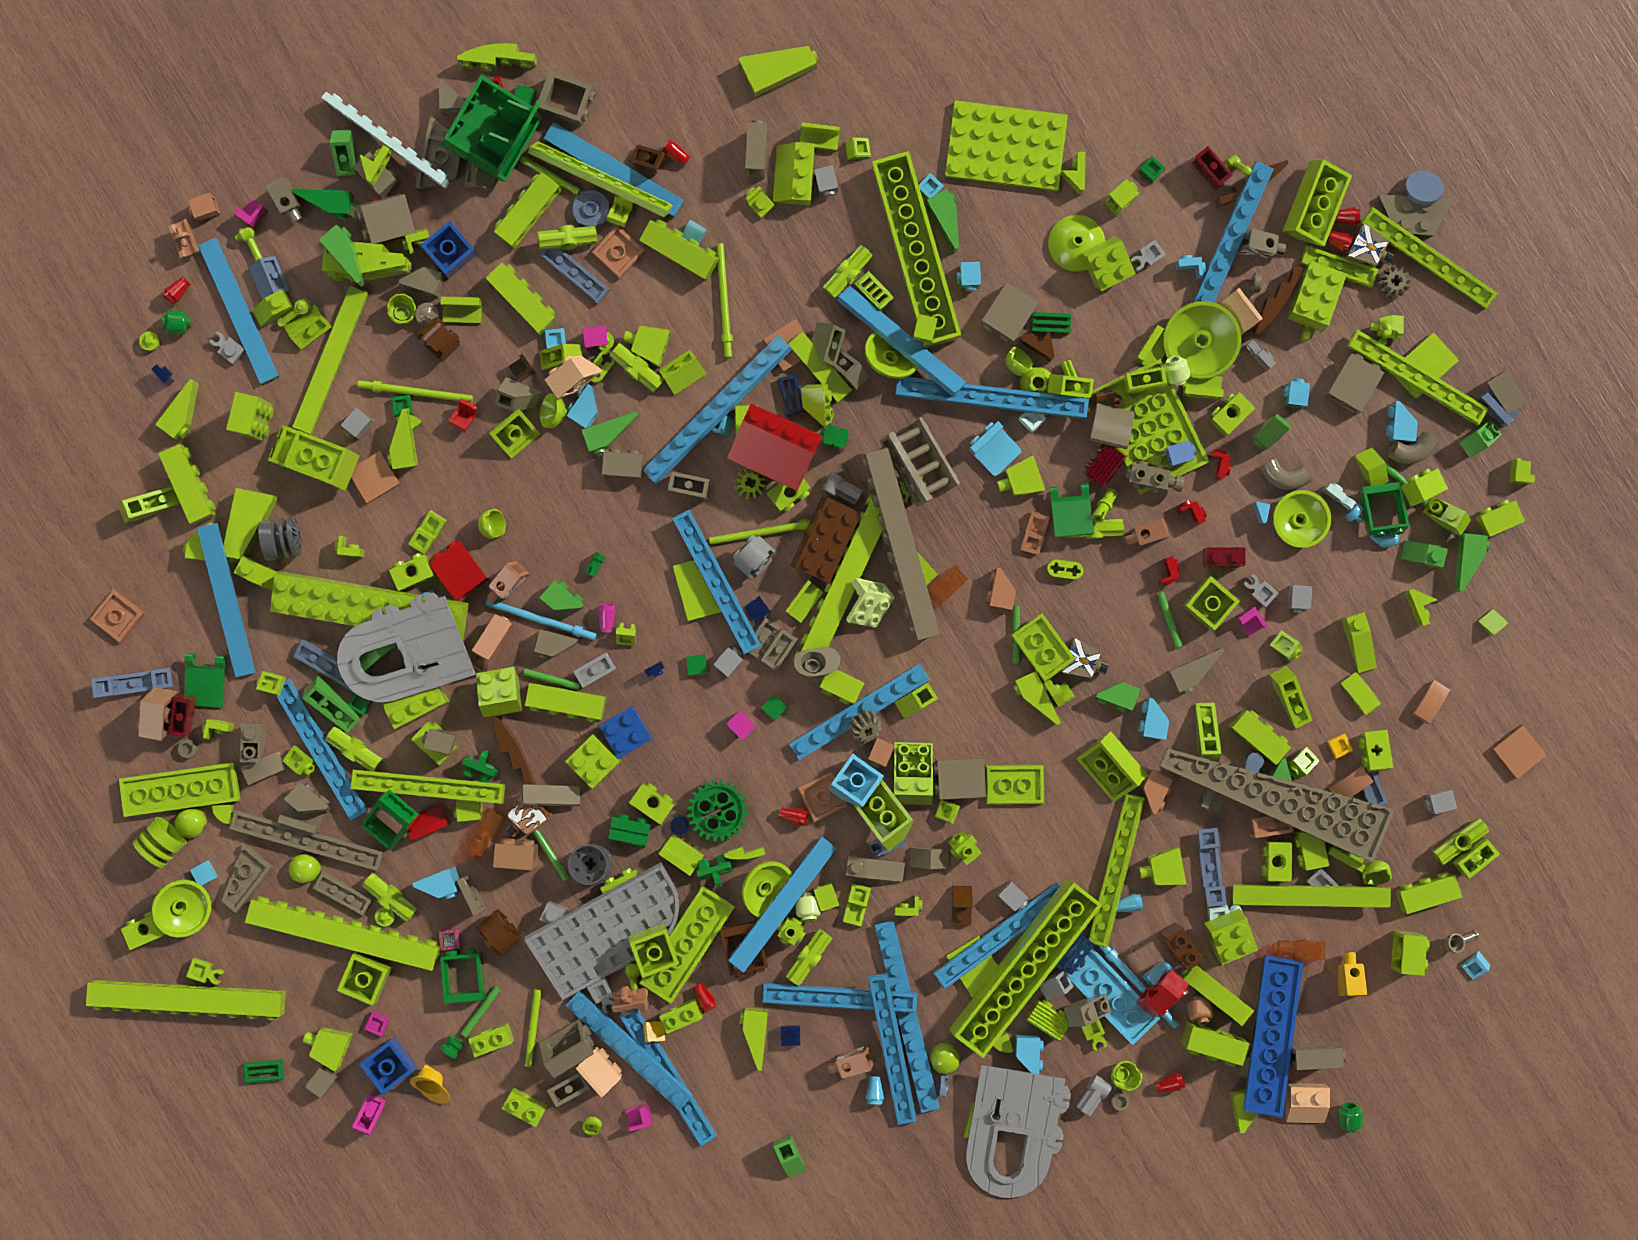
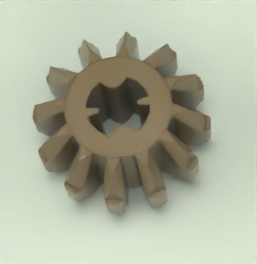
(1398, 276)
(865, 726)

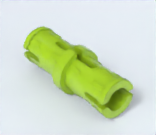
(1104, 505)

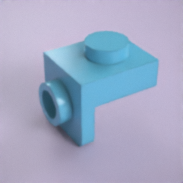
(1188, 262)

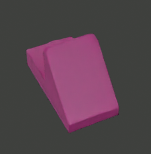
(369, 1115)

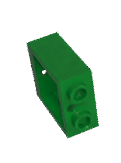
(1383, 490)
(396, 809)
(466, 996)

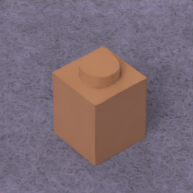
(203, 207)
(880, 753)

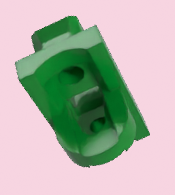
(472, 764)
(705, 871)

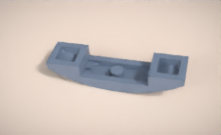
(131, 682)
(1210, 867)

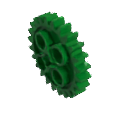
(725, 826)

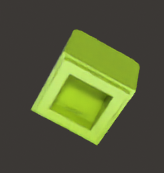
(857, 148)
(1492, 622)

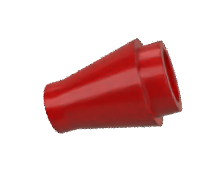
(675, 153)
(1348, 216)
(1340, 240)
(176, 290)
(794, 816)
(704, 998)
(1171, 1083)

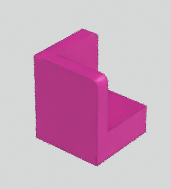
(251, 213)
(595, 337)
(1251, 621)
(741, 725)
(639, 1117)

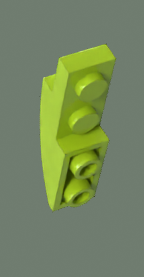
(490, 55)

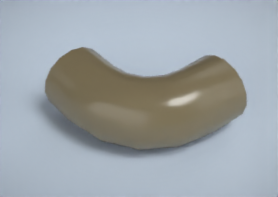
(1413, 453)
(1285, 479)

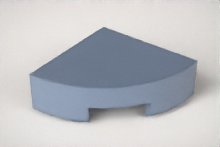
(943, 1089)

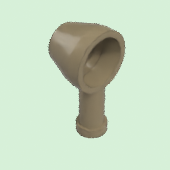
(1459, 941)

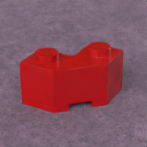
(1165, 992)

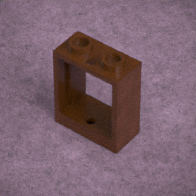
(739, 929)
(1179, 944)

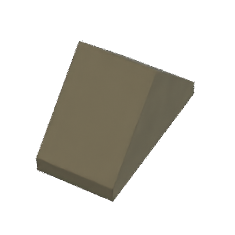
(449, 100)
(929, 858)

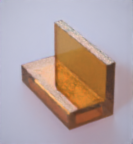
(947, 585)

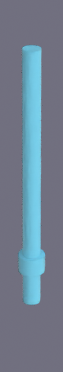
(576, 631)
(1112, 956)

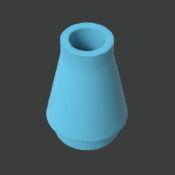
(1131, 903)
(874, 1091)

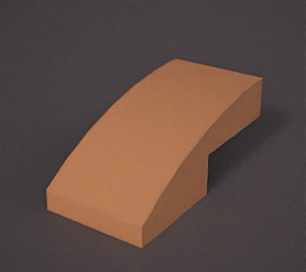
(1035, 532)
(1431, 702)
(1352, 783)

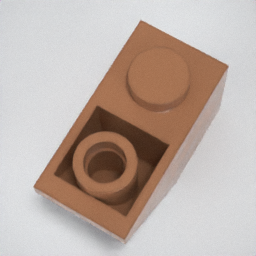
(1002, 592)
(1155, 789)

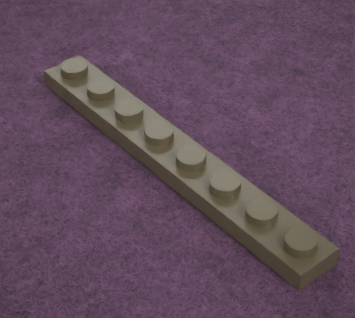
(307, 841)

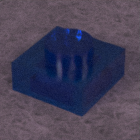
(164, 374)
(757, 609)
(655, 670)
(790, 1035)

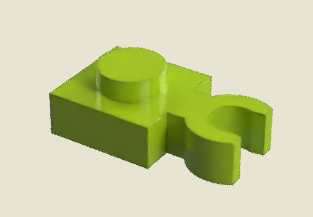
(201, 971)
(1094, 1032)

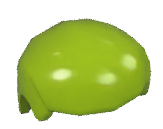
(401, 309)
(1018, 362)
(491, 524)
(190, 822)
(304, 868)
(1376, 873)
(945, 1058)
(1126, 1076)

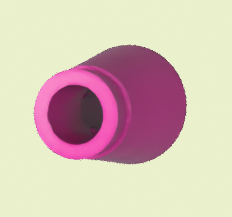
(606, 617)

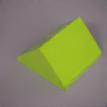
(514, 433)

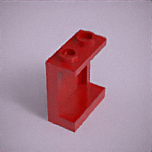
(458, 570)

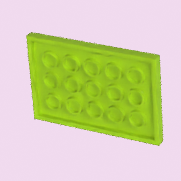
(1006, 145)
(1156, 425)

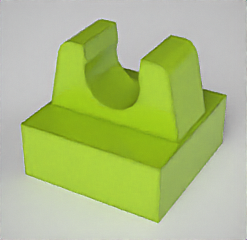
(626, 636)

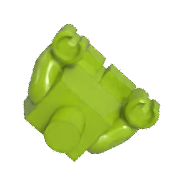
(1389, 327)

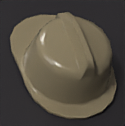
(817, 662)

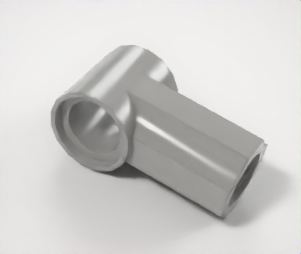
(839, 487)
(1096, 1091)

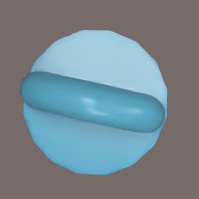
(1354, 513)

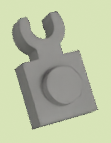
(1149, 254)
(229, 349)
(1264, 358)
(1262, 592)
(602, 992)

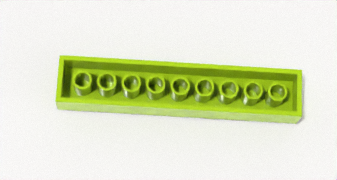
(915, 245)
(343, 601)
(1025, 967)

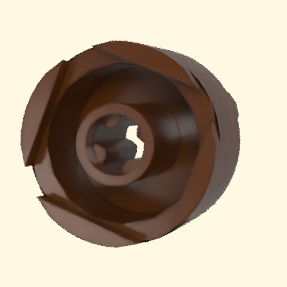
(438, 339)
(498, 932)

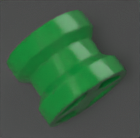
(452, 1046)

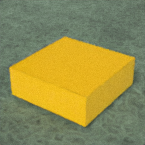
(1339, 745)
(654, 1032)

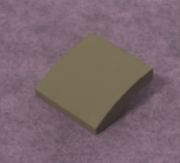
(1112, 426)
(774, 643)

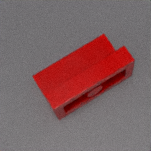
(428, 822)

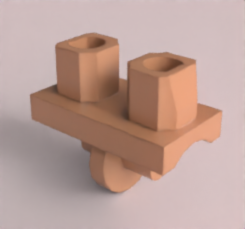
(183, 238)
(629, 1000)

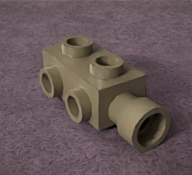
(1149, 479)

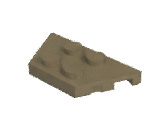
(438, 156)
(1415, 218)

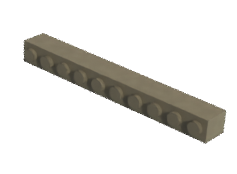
(900, 543)

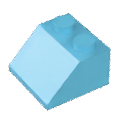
(855, 781)
(440, 884)

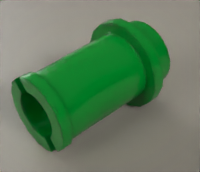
(595, 563)

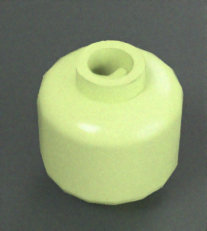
(1176, 370)
(807, 907)

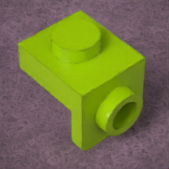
(620, 211)

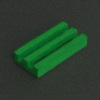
(1051, 322)
(279, 1069)

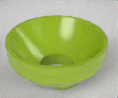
(1026, 381)
(552, 411)

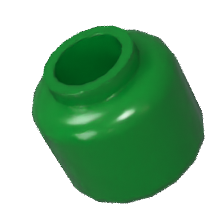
(175, 322)
(1350, 1117)

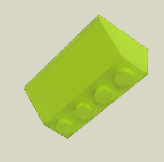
(1317, 202)

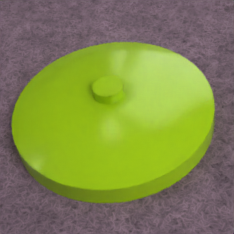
(1204, 336)

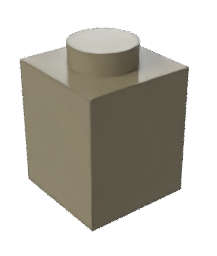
(322, 1081)

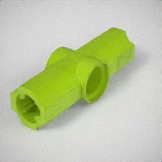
(567, 237)
(847, 271)
(636, 367)
(1109, 527)
(354, 749)
(1470, 834)
(389, 897)
(809, 957)

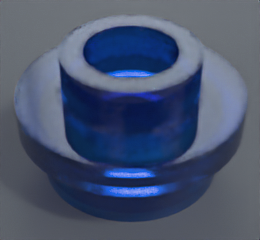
(675, 830)

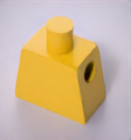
(1355, 984)

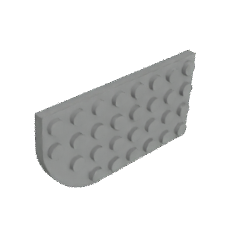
(595, 936)

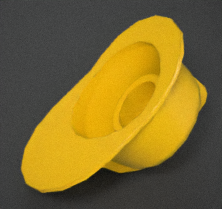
(430, 1084)

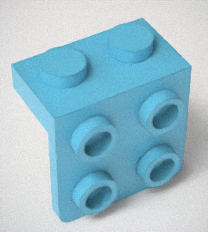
(994, 449)

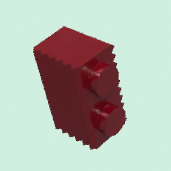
(1211, 168)
(1105, 464)
(1224, 557)
(181, 715)

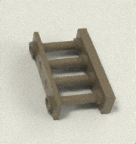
(905, 468)

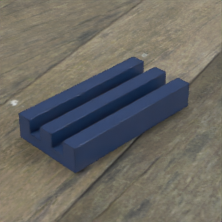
(788, 378)
(1076, 965)

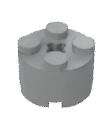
(754, 556)

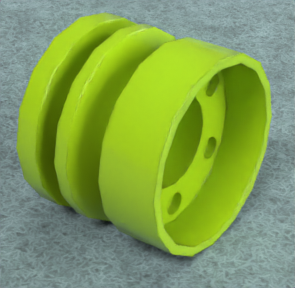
(159, 842)

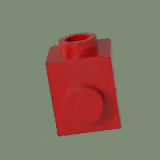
(463, 415)
(1223, 467)
(1197, 512)
(1172, 567)

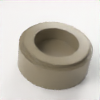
(1256, 282)
(187, 748)
(1120, 1101)

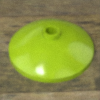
(1062, 243)
(887, 359)
(1314, 516)
(773, 877)
(189, 917)

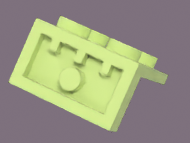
(872, 603)

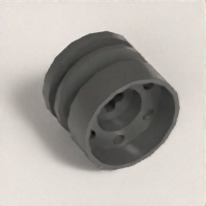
(275, 538)
(579, 867)

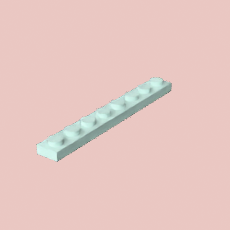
(392, 143)

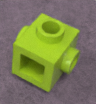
(964, 847)
(791, 923)

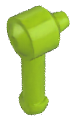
(1234, 163)
(247, 235)
(301, 307)
(632, 972)

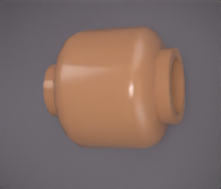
(1200, 1010)

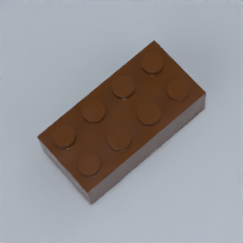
(825, 539)

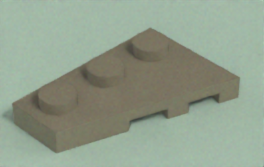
(247, 877)

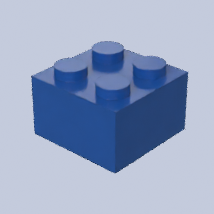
(449, 249)
(625, 732)
(388, 1065)

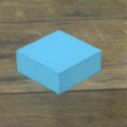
(930, 186)
(555, 337)
(204, 873)

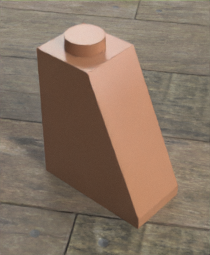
(490, 643)

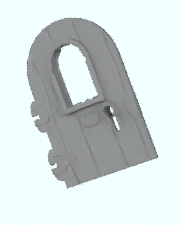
(423, 635)
(1027, 1107)

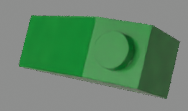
(333, 202)

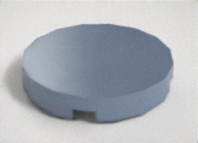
(1424, 187)
(590, 208)

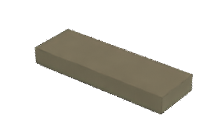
(550, 795)
(342, 893)

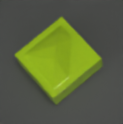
(947, 811)

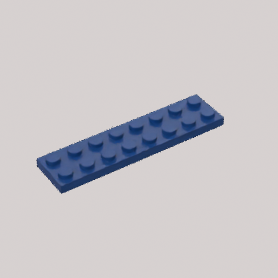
(1273, 1036)

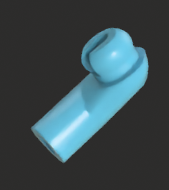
(1386, 541)

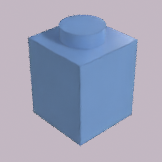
(1180, 453)

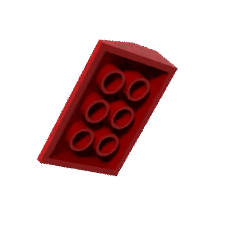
(774, 447)

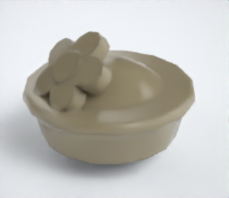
(425, 312)

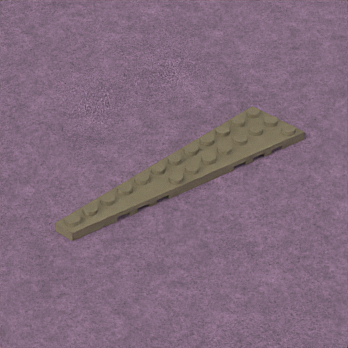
(1328, 816)

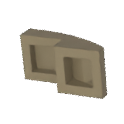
(260, 770)

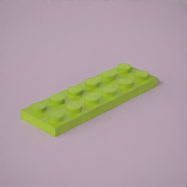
(179, 789)
(690, 942)

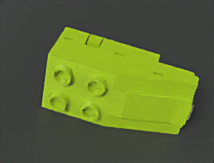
(373, 260)
(314, 457)

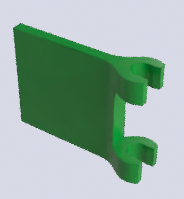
(1072, 513)
(205, 681)

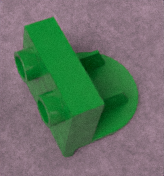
(492, 129)

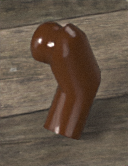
(1110, 397)

